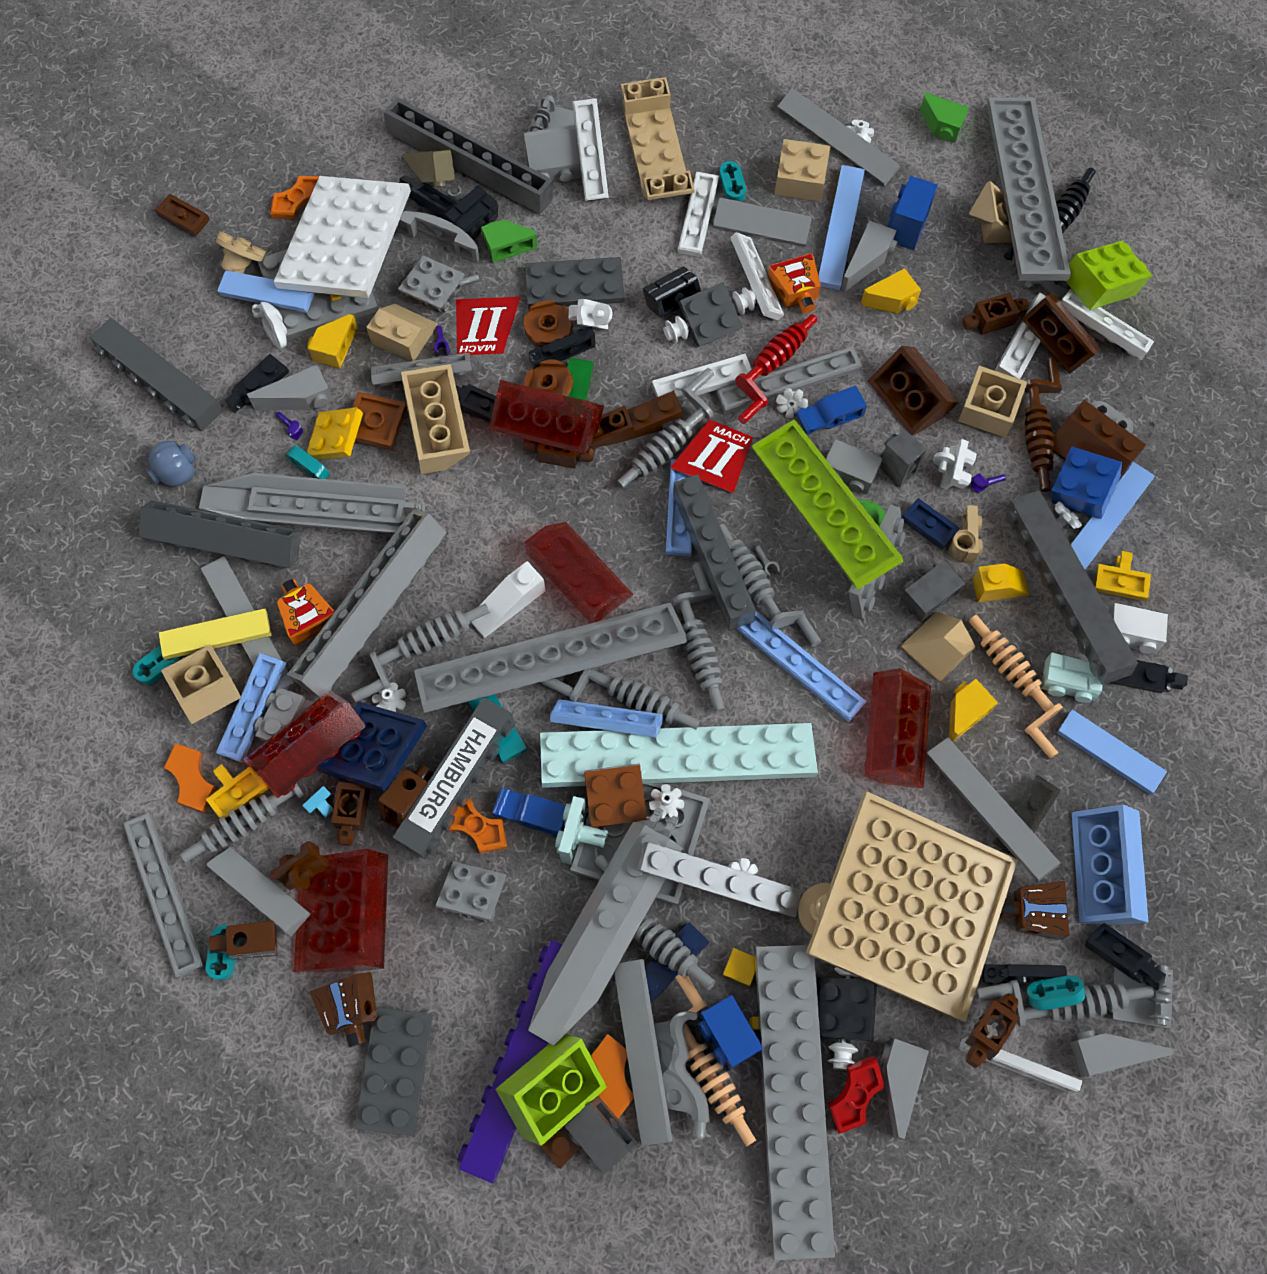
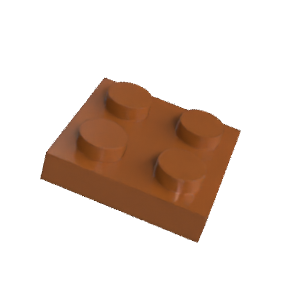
(379, 420)
(615, 795)

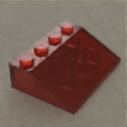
(345, 915)

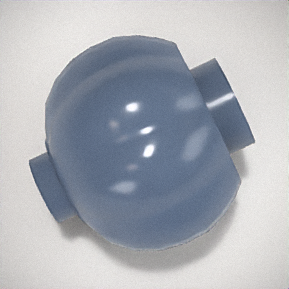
(171, 463)

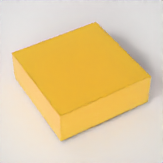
(740, 967)

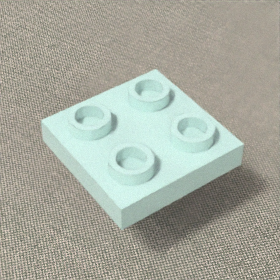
(576, 831)

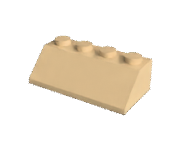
(435, 417)

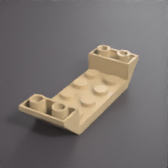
(655, 139)

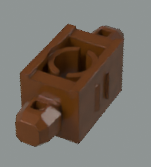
(1002, 305)
(561, 458)
(357, 820)
(984, 1047)

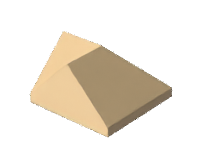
(992, 215)
(939, 645)

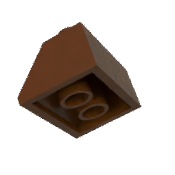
(1061, 333)
(912, 390)
(1098, 434)

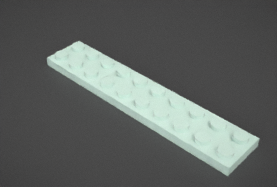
(682, 754)

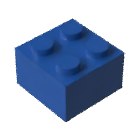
(911, 211)
(1086, 482)
(729, 1033)

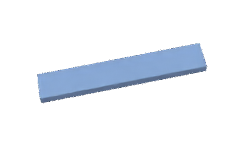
(840, 227)
(1123, 498)
(803, 667)

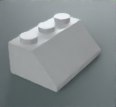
(554, 153)

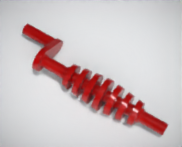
(773, 355)

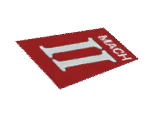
(484, 324)
(715, 455)

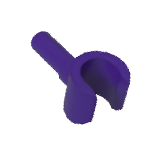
(440, 341)
(294, 429)
(980, 484)

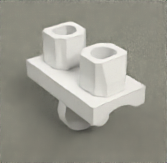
(591, 314)
(951, 465)

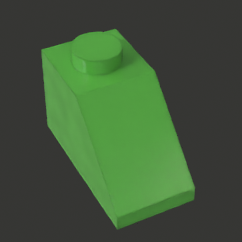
(943, 116)
(507, 239)

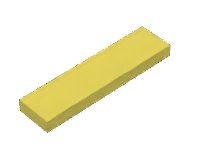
(216, 632)

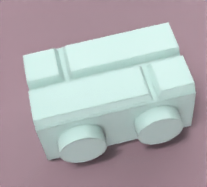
(1070, 677)

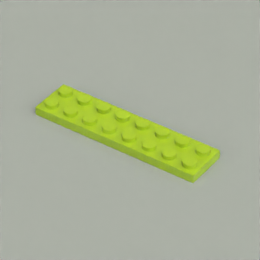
(827, 505)

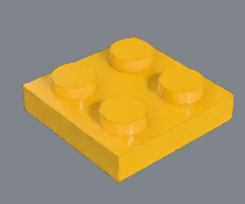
(334, 433)

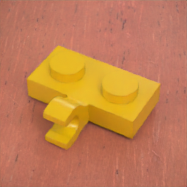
(1121, 580)
(235, 791)

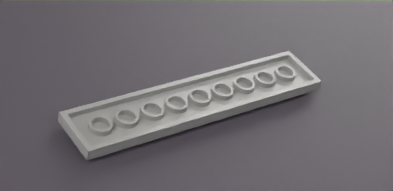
(1028, 190)
(548, 657)
(794, 1104)

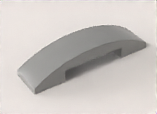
(412, 222)

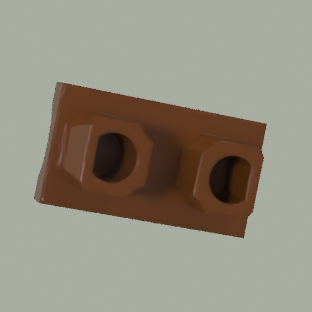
(298, 869)

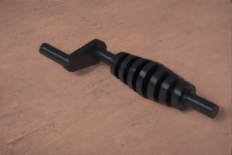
(1068, 205)

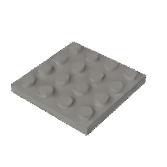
(322, 308)
(684, 834)

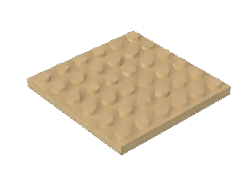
(912, 907)

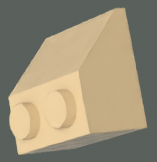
(400, 331)

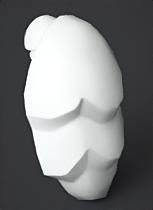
(272, 323)

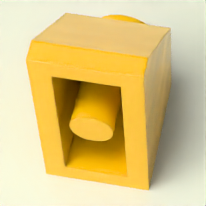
(892, 293)
(332, 341)
(999, 582)
(969, 707)

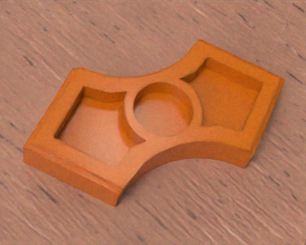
(288, 203)
(193, 788)
(486, 832)
(610, 1061)

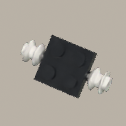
(846, 1014)

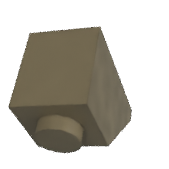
(432, 166)

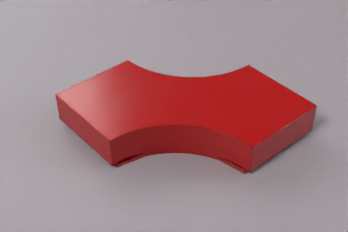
(850, 1106)

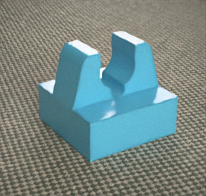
(318, 802)

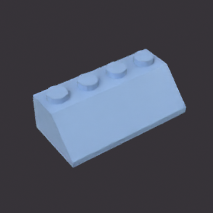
(1109, 866)

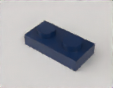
(930, 523)

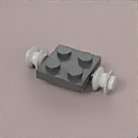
(710, 314)

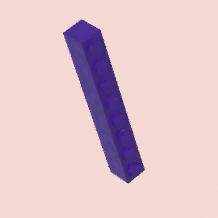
(495, 1127)

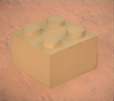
(802, 170)
(992, 401)
(201, 684)

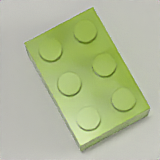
(1107, 274)
(551, 1089)

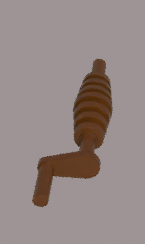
(1038, 429)

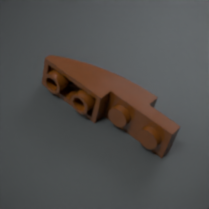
(637, 421)

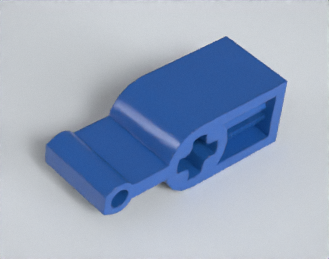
(832, 410)
(530, 811)

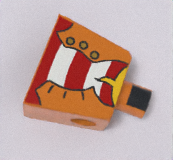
(796, 282)
(303, 611)

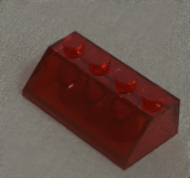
(545, 417)
(577, 571)
(898, 729)
(305, 743)

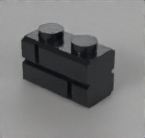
(473, 212)
(666, 292)

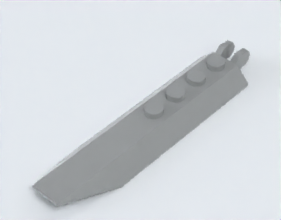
(310, 502)
(600, 933)

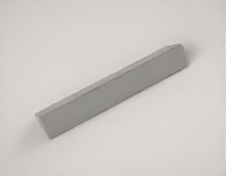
(762, 221)
(259, 890)

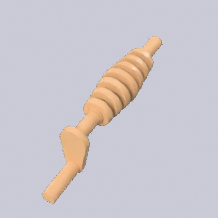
(1024, 679)
(715, 1082)

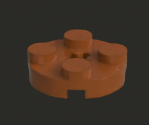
(542, 312)
(550, 370)

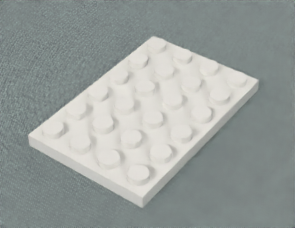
(343, 236)

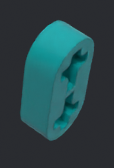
(737, 181)
(307, 463)
(155, 663)
(214, 959)
(1056, 992)

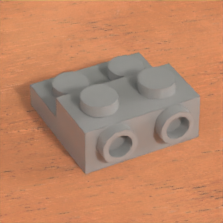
(282, 709)

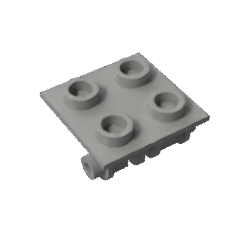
(550, 116)
(431, 283)
(471, 892)
(1149, 1010)

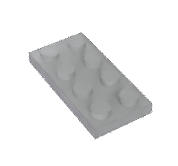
(863, 598)

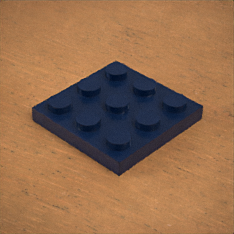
(379, 749)

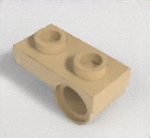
(969, 536)

